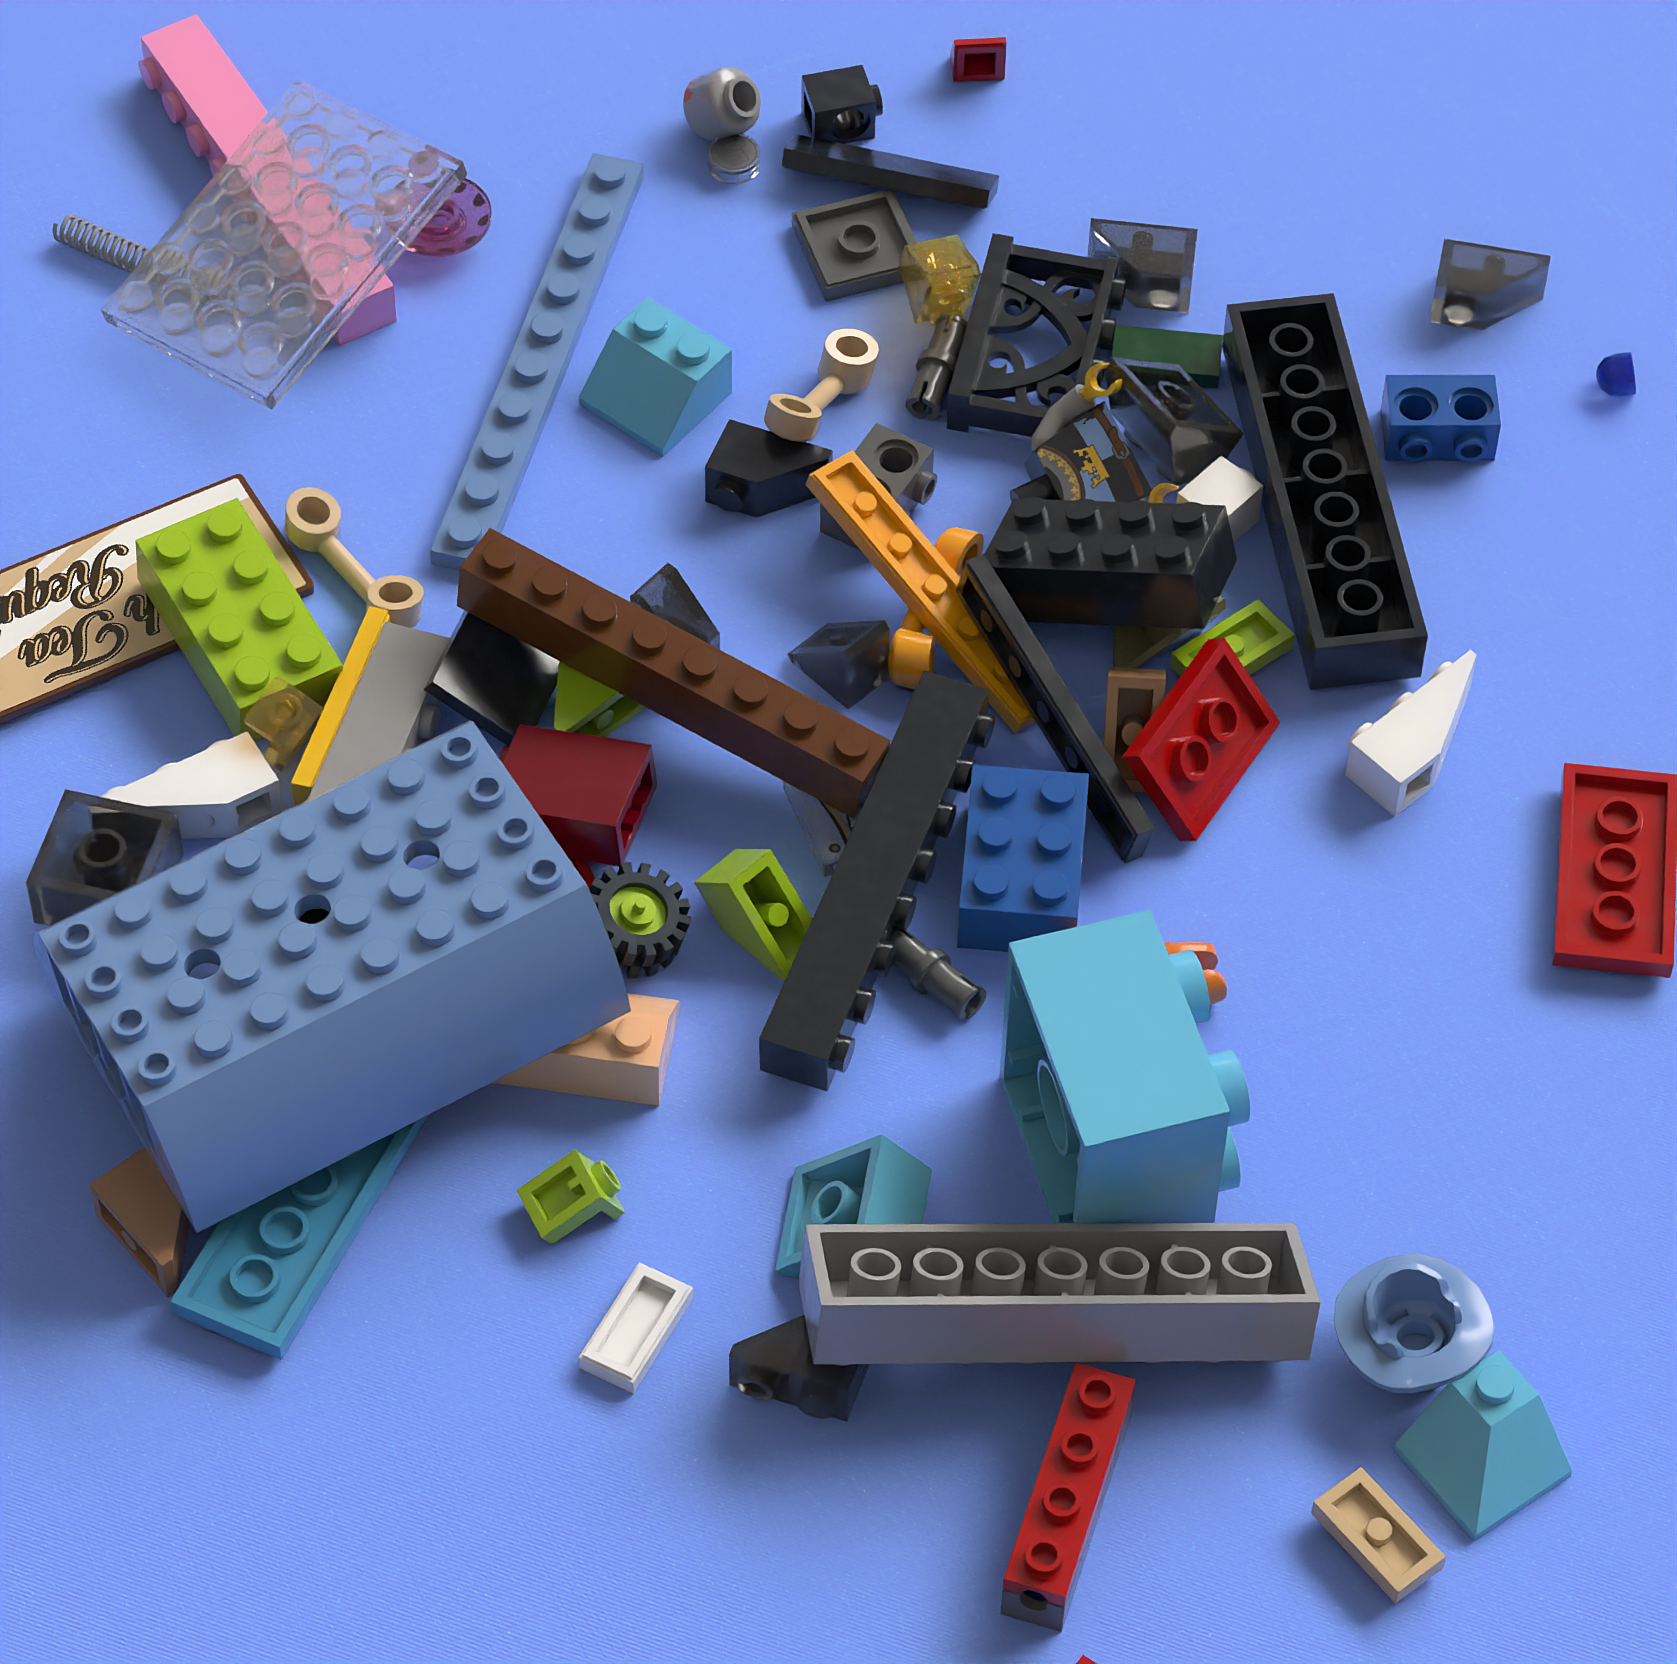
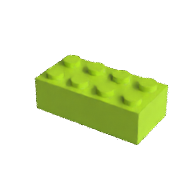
(234, 611)

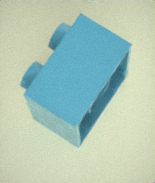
(1115, 1078)

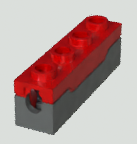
(1068, 1496)

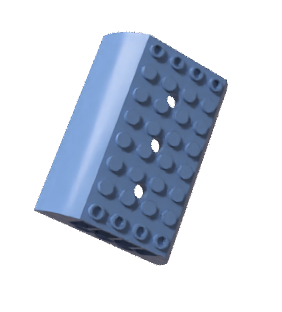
(342, 1023)

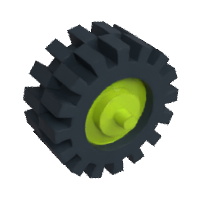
(641, 916)

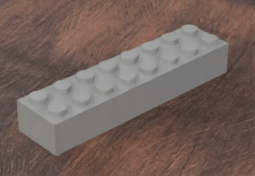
(1056, 1293)

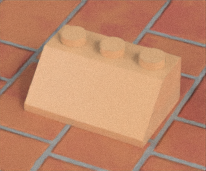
(612, 1062)

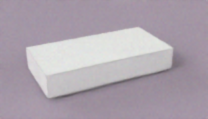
(636, 1328)

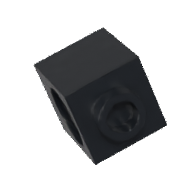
(840, 105)

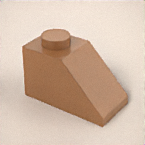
(1130, 703)
(144, 1218)

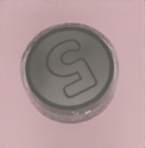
(734, 159)

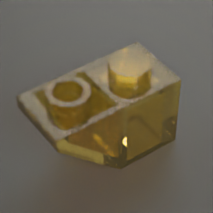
(939, 278)

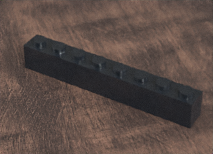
(875, 883)

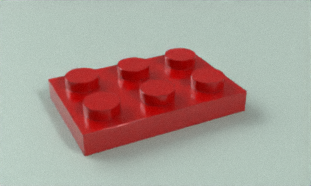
(1201, 739)

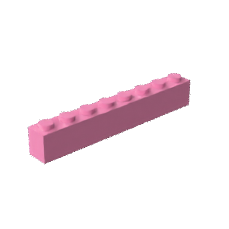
(218, 114)

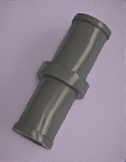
(936, 367)
(932, 973)

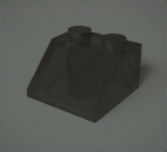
(1169, 417)

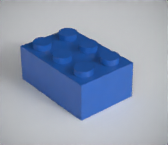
(1021, 855)

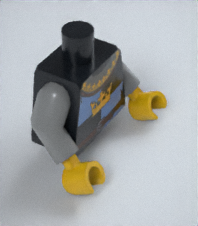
(1084, 453)

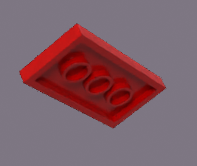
(1616, 871)

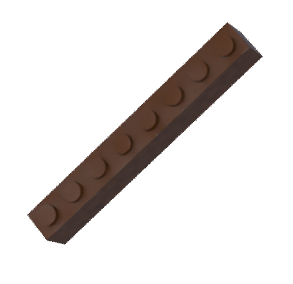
(671, 672)

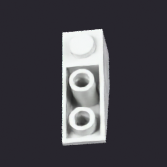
(1406, 747)
(212, 791)

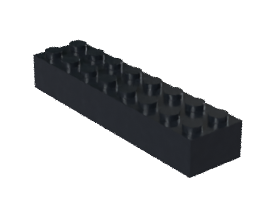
(1323, 492)

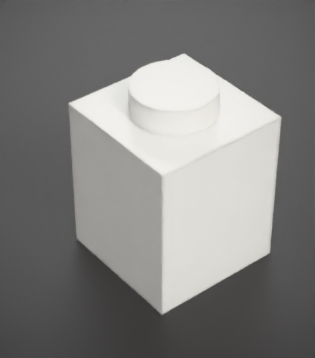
(1228, 486)

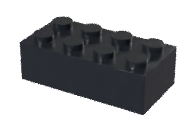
(1114, 561)

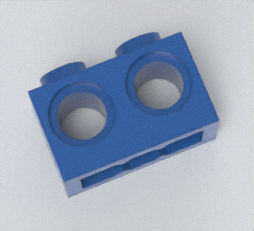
(1440, 418)

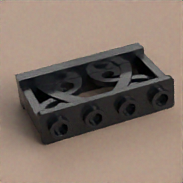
(1005, 282)

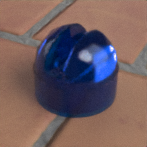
(1617, 375)

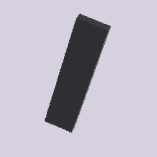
(890, 171)

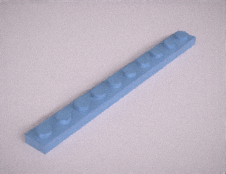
(539, 358)

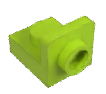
(570, 1195)

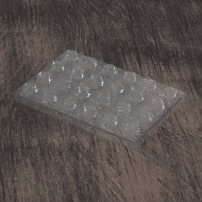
(284, 243)

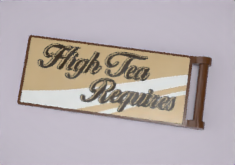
(84, 614)

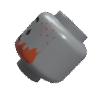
(721, 103)

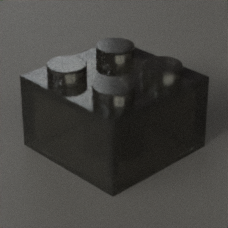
(98, 851)

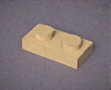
(1378, 1535)

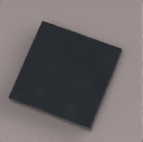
(493, 678)

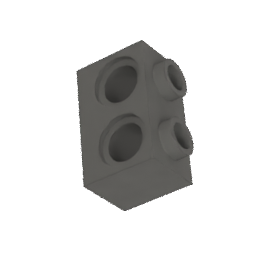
(899, 465)

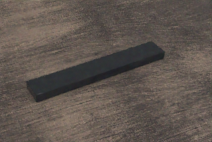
(1054, 708)

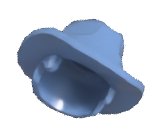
(1413, 1323)

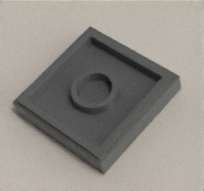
(854, 243)

